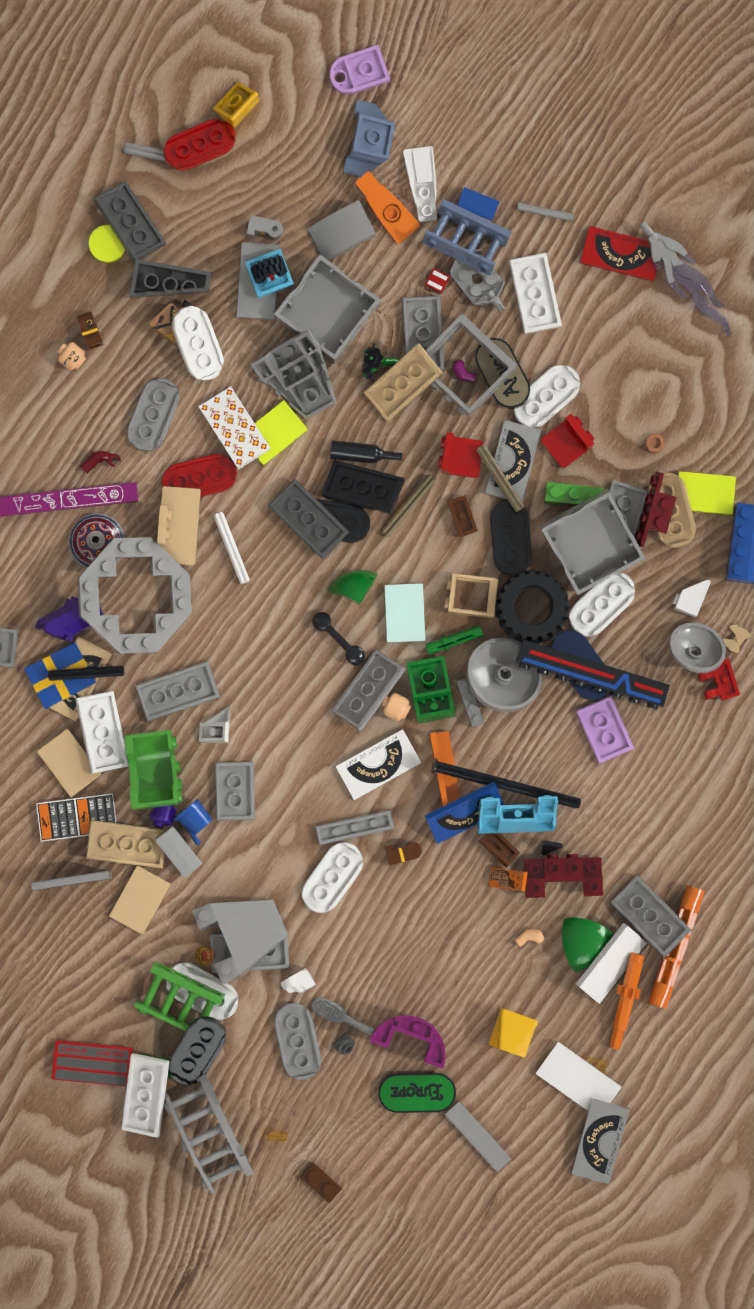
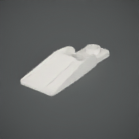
(422, 181)

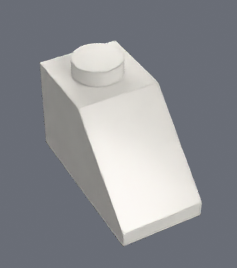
(691, 599)

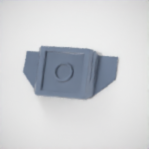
(370, 141)

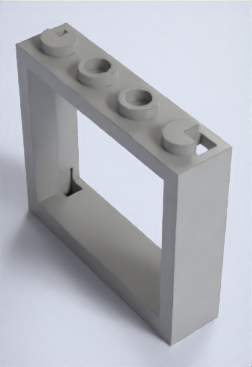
(489, 346)

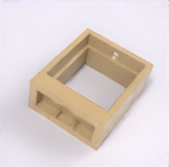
(451, 585)

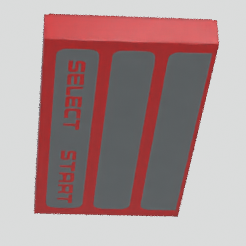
(91, 1063)

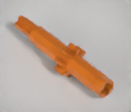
(627, 993)

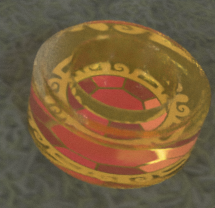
(204, 955)

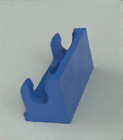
(478, 204)

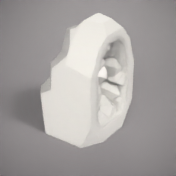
(298, 982)

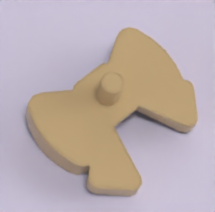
(741, 635)

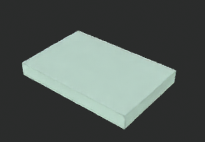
(404, 613)

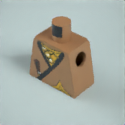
(163, 321)

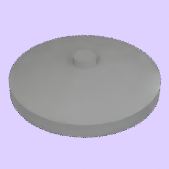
(498, 679)

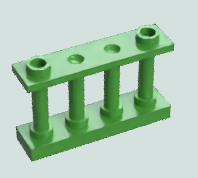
(177, 981)

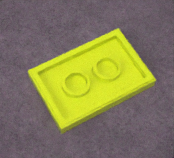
(279, 429)
(710, 492)

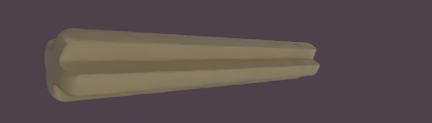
(500, 478)
(408, 505)

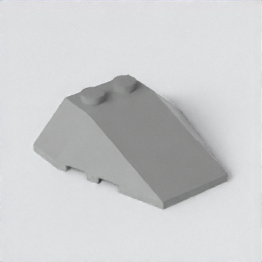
(298, 374)

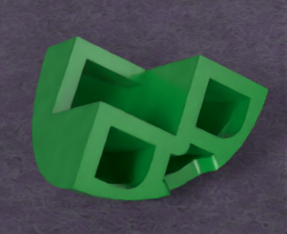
(353, 585)
(583, 941)

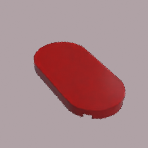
(199, 144)
(209, 474)

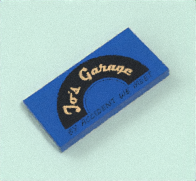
(459, 814)

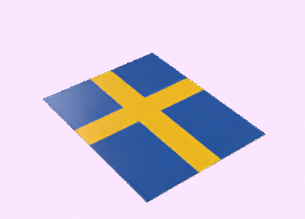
(55, 691)

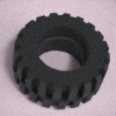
(532, 580)

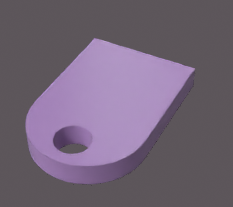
(361, 71)

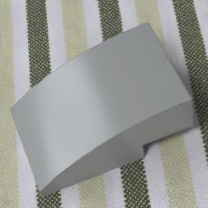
(342, 231)

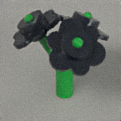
(375, 360)

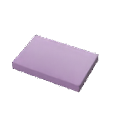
(604, 729)

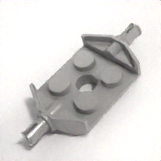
(479, 294)

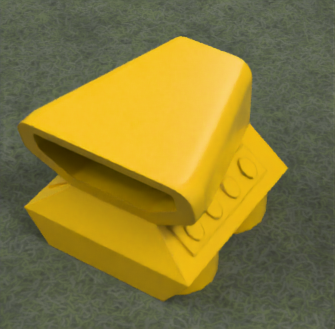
(512, 1032)

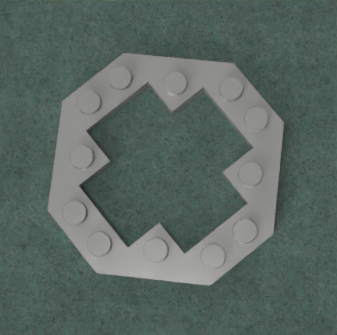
(108, 625)

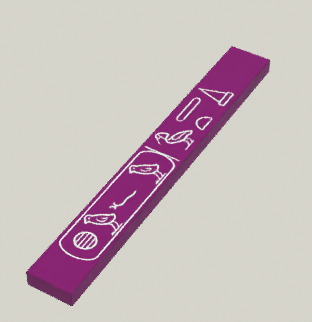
(68, 499)

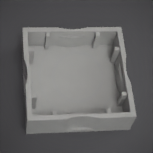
(328, 307)
(592, 541)

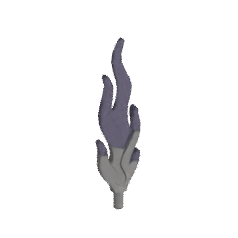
(676, 272)

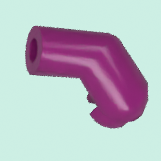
(461, 372)

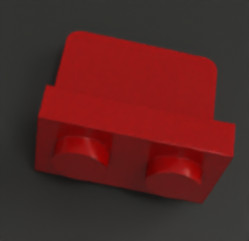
(568, 441)
(460, 456)

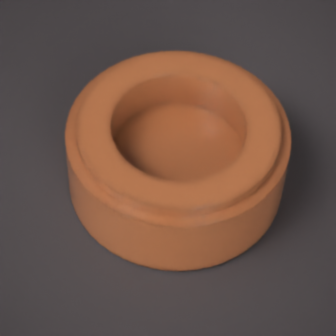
(654, 443)

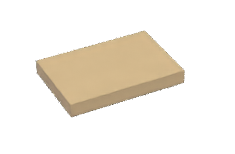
(68, 762)
(140, 900)

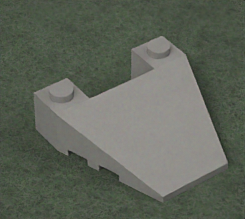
(249, 931)

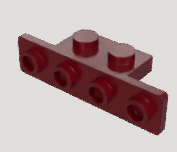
(657, 510)

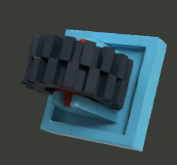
(269, 273)

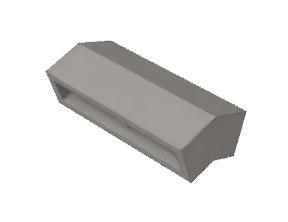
(178, 851)

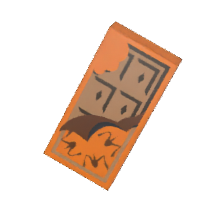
(508, 879)

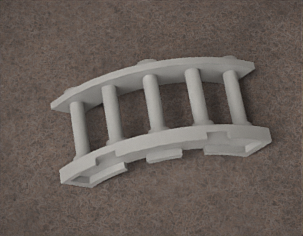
(222, 1127)

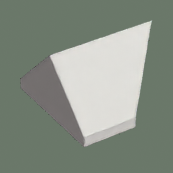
(216, 728)

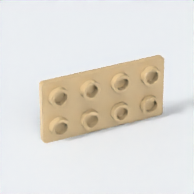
(179, 523)

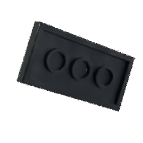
(363, 487)

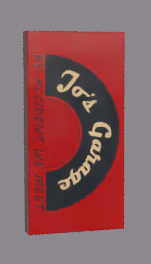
(618, 253)

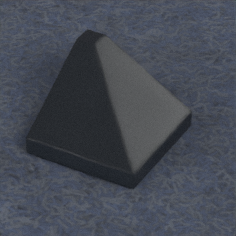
(549, 846)

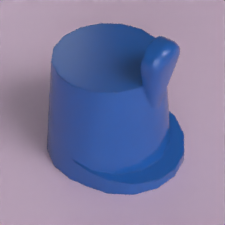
(194, 819)

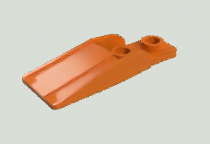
(387, 208)

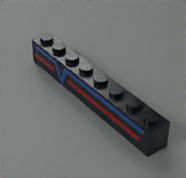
(592, 673)

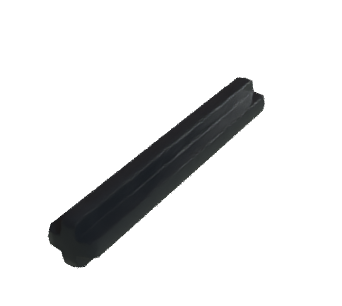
(83, 673)

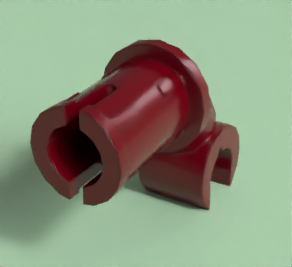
(97, 457)

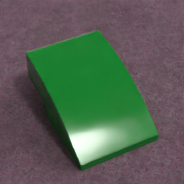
(430, 689)

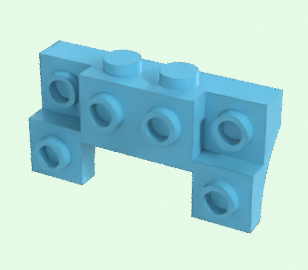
(517, 818)

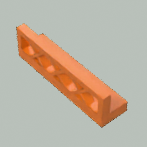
(443, 752)

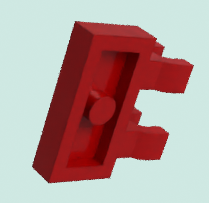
(724, 681)

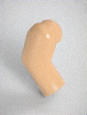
(530, 934)

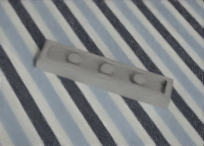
(354, 827)
(478, 1136)

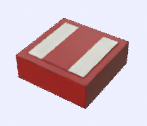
(437, 280)

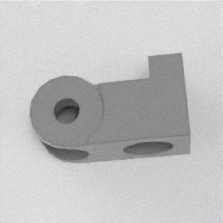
(265, 227)

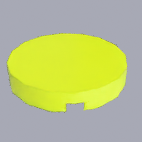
(105, 245)

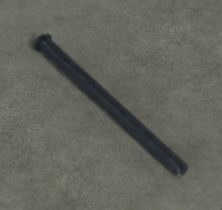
(502, 783)

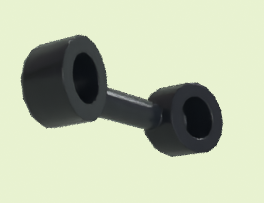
(322, 622)

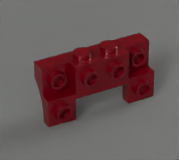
(563, 870)

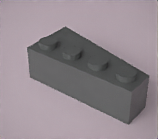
(160, 279)

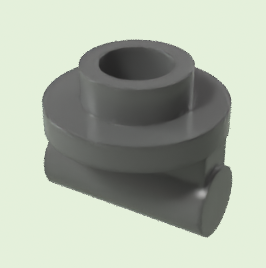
(344, 1044)

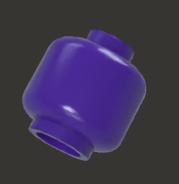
(162, 816)

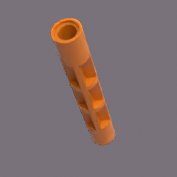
(671, 963)

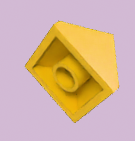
(236, 104)

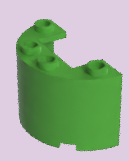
(153, 770)

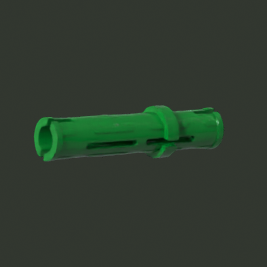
(454, 639)

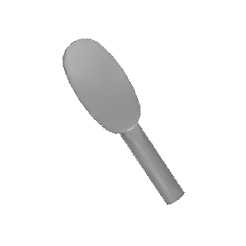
(335, 1013)

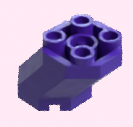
(64, 621)

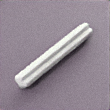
(231, 548)

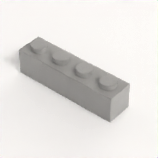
(469, 703)

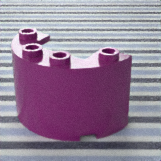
(414, 1027)

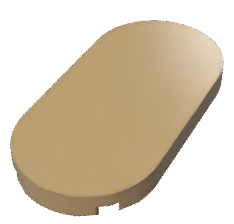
(682, 523)

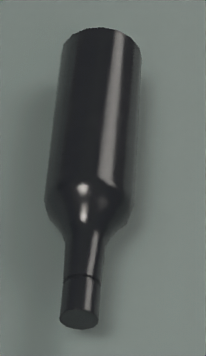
(360, 452)

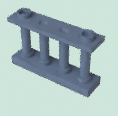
(474, 223)

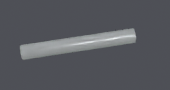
(545, 211)

